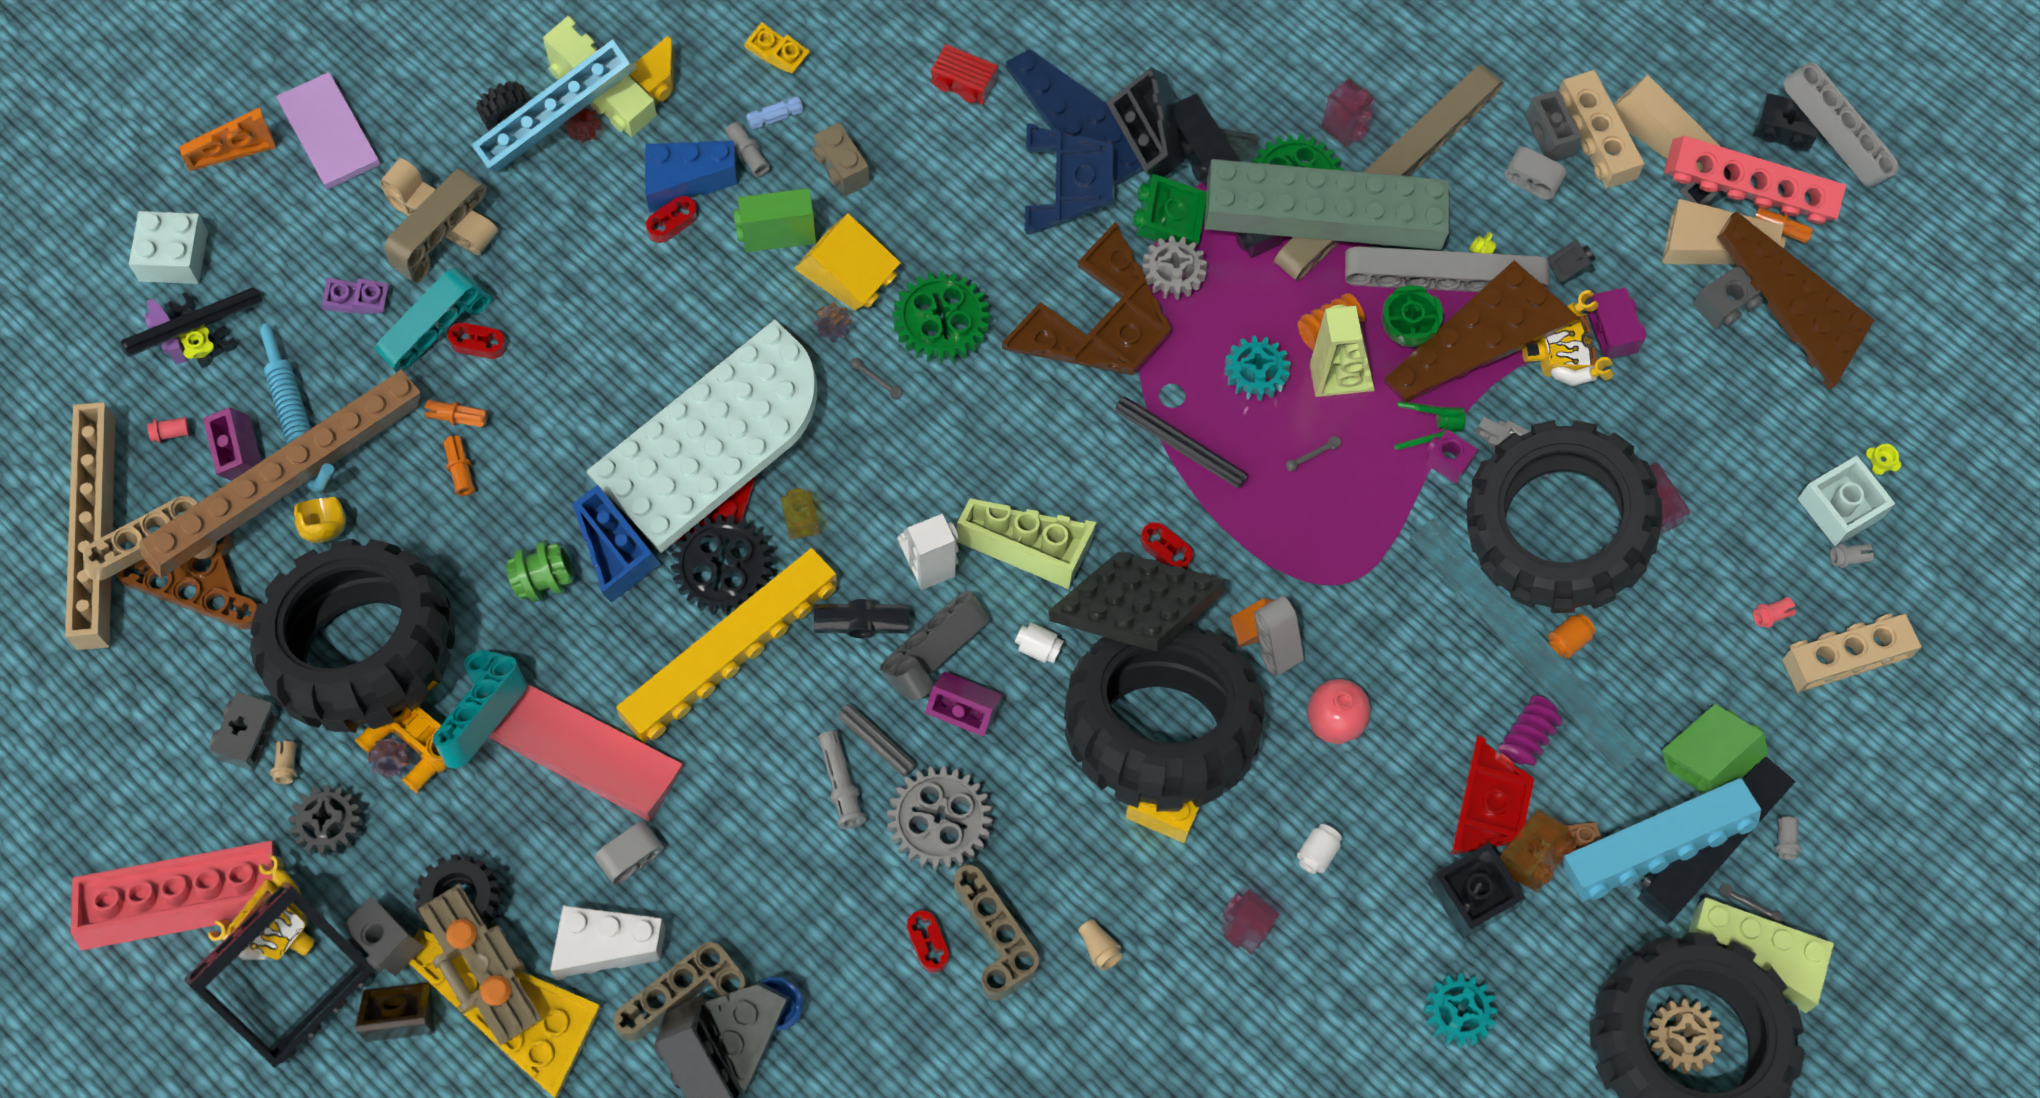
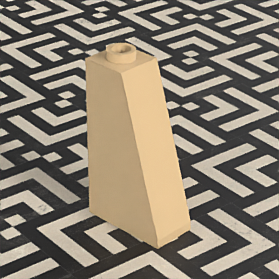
(1657, 118)
(1695, 232)

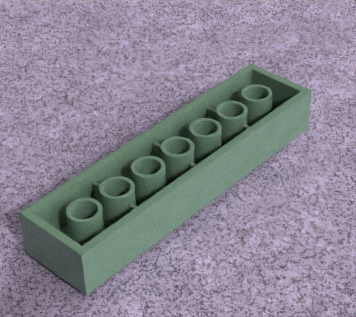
(1327, 204)

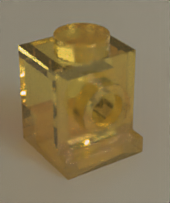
(799, 523)

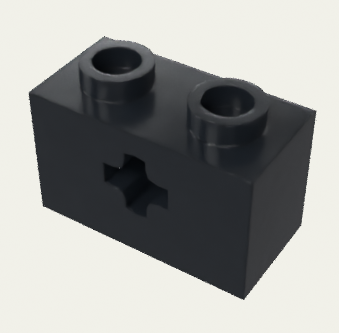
(1784, 123)

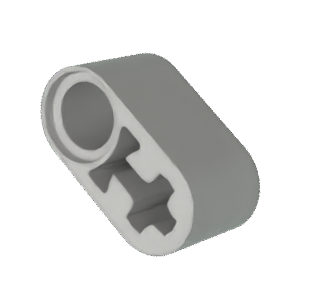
(1535, 173)
(629, 852)

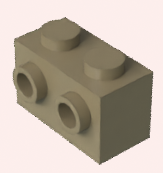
(841, 159)

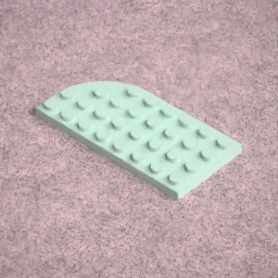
(712, 437)

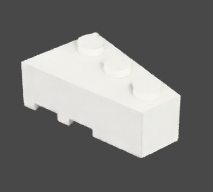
(930, 550)
(604, 940)

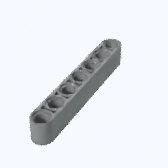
(1434, 268)

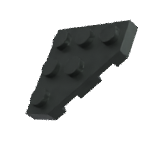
(745, 1026)

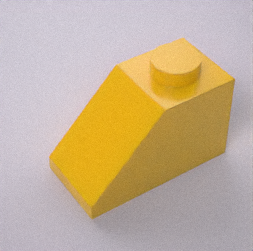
(656, 71)

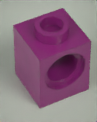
(1450, 468)

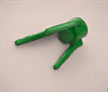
(1446, 418)

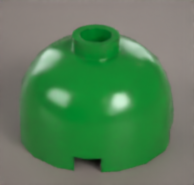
(1411, 316)

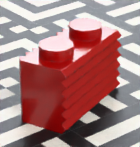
(964, 74)

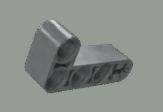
(932, 644)

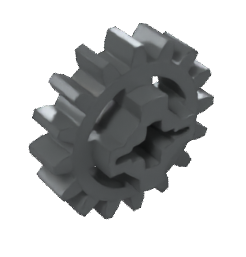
(316, 810)

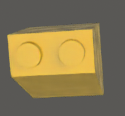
(849, 264)

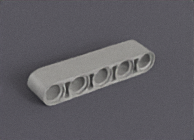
(1841, 124)

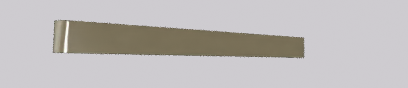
(1406, 156)

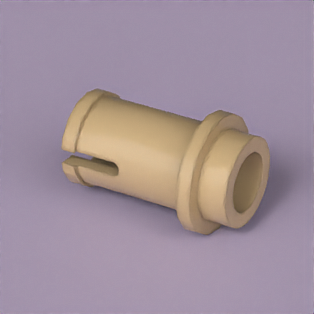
(284, 763)

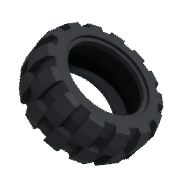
(1567, 449)
(325, 587)
(1156, 770)
(1721, 969)

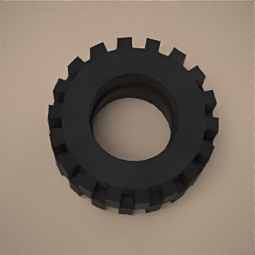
(462, 872)

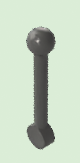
(895, 392)
(1333, 443)
(1726, 891)

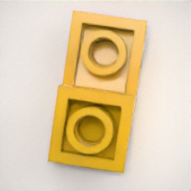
(778, 51)

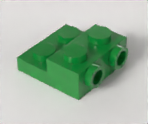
(1169, 210)

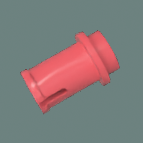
(168, 429)
(1768, 614)

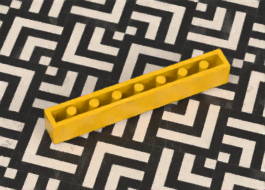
(727, 646)

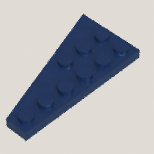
(1072, 108)

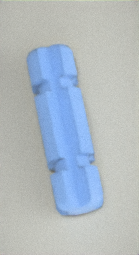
(774, 112)

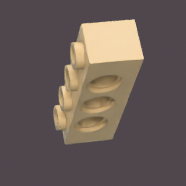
(1613, 137)
(1808, 672)

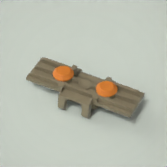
(489, 958)

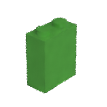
(775, 220)
(1715, 750)

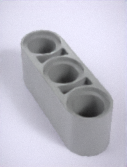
(1279, 636)

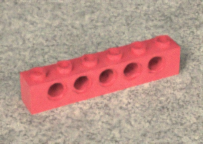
(1824, 193)

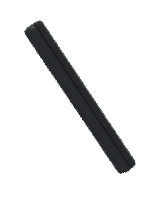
(190, 322)
(1181, 442)

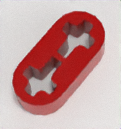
(671, 219)
(477, 340)
(1170, 542)
(920, 944)

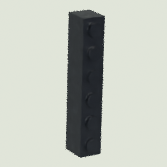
(1204, 141)
(1683, 879)

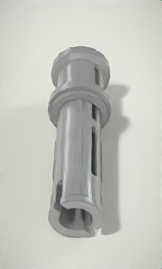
(844, 793)

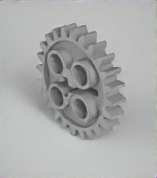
(928, 844)

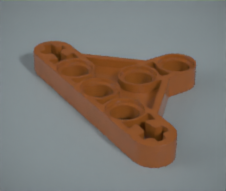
(208, 584)

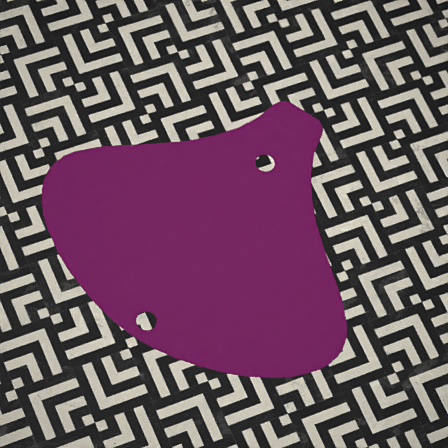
(1344, 505)

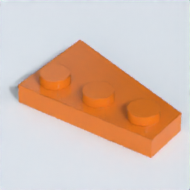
(233, 140)

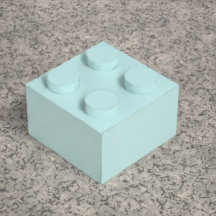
(168, 247)
(1846, 500)

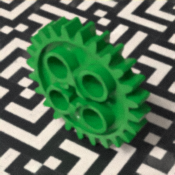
(1295, 151)
(968, 311)

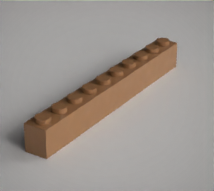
(279, 474)

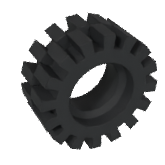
(501, 103)

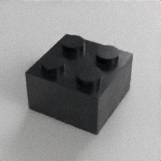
(1476, 891)

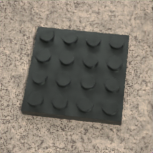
(1137, 601)

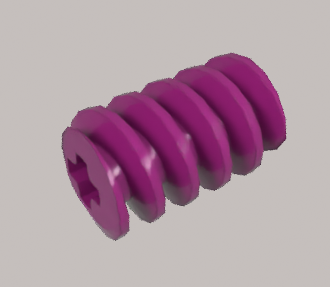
(1531, 731)

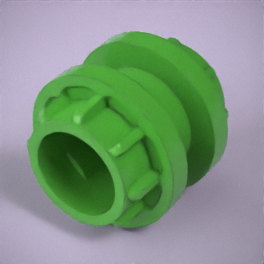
(535, 572)

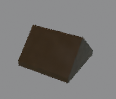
(395, 1012)

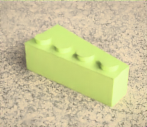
(623, 104)
(1340, 354)
(1027, 540)
(1794, 955)

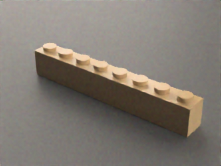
(89, 520)

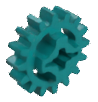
(1245, 372)
(1472, 1015)

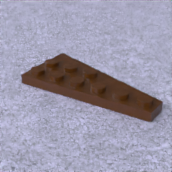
(1803, 303)
(1487, 328)

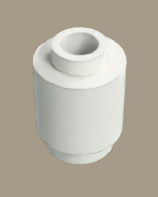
(1039, 643)
(1319, 849)

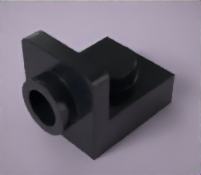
(1571, 261)

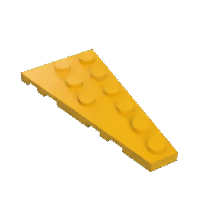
(543, 1050)

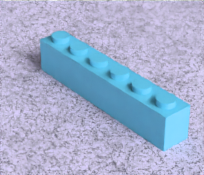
(554, 105)
(1662, 840)

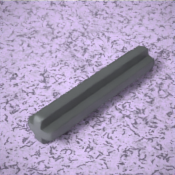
(876, 740)

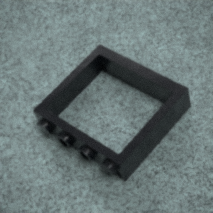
(234, 944)

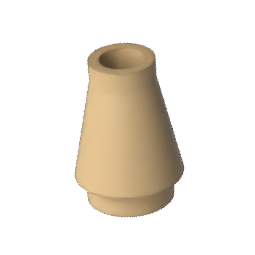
(1100, 946)

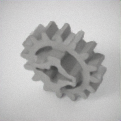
(1175, 255)

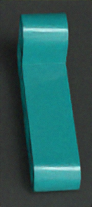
(430, 317)
(495, 691)

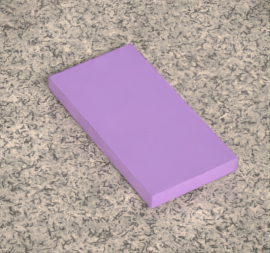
(328, 130)

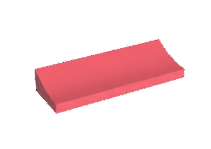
(588, 752)
(166, 895)

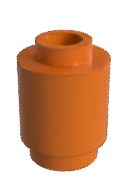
(1571, 635)

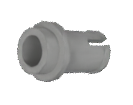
(1845, 555)
(1788, 838)

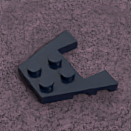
(1082, 177)

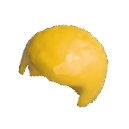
(319, 519)

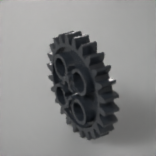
(749, 568)

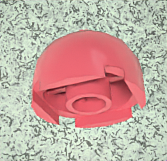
(1338, 711)

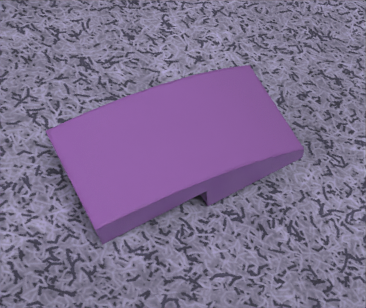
(352, 297)
(156, 317)

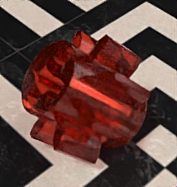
(583, 125)

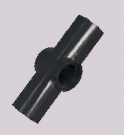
(861, 618)

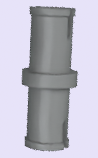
(747, 149)

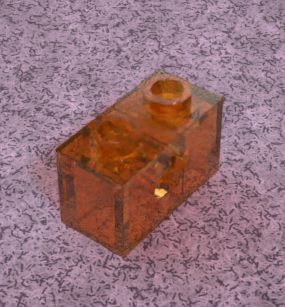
(1537, 851)

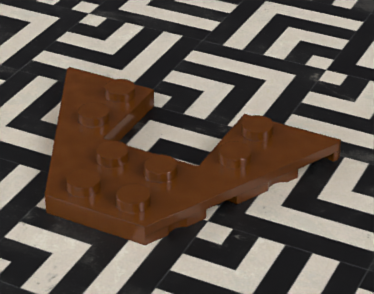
(1121, 338)

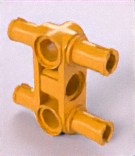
(417, 731)

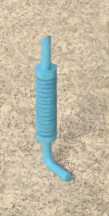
(289, 402)

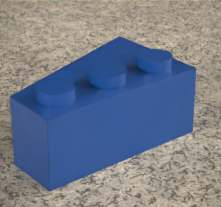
(687, 170)
(614, 546)

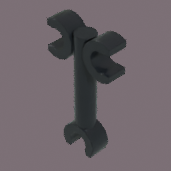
(219, 334)

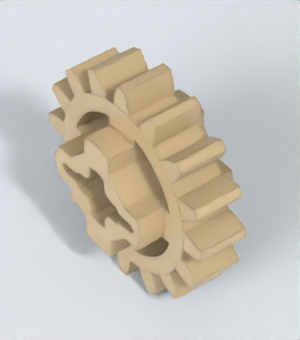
(1684, 1050)

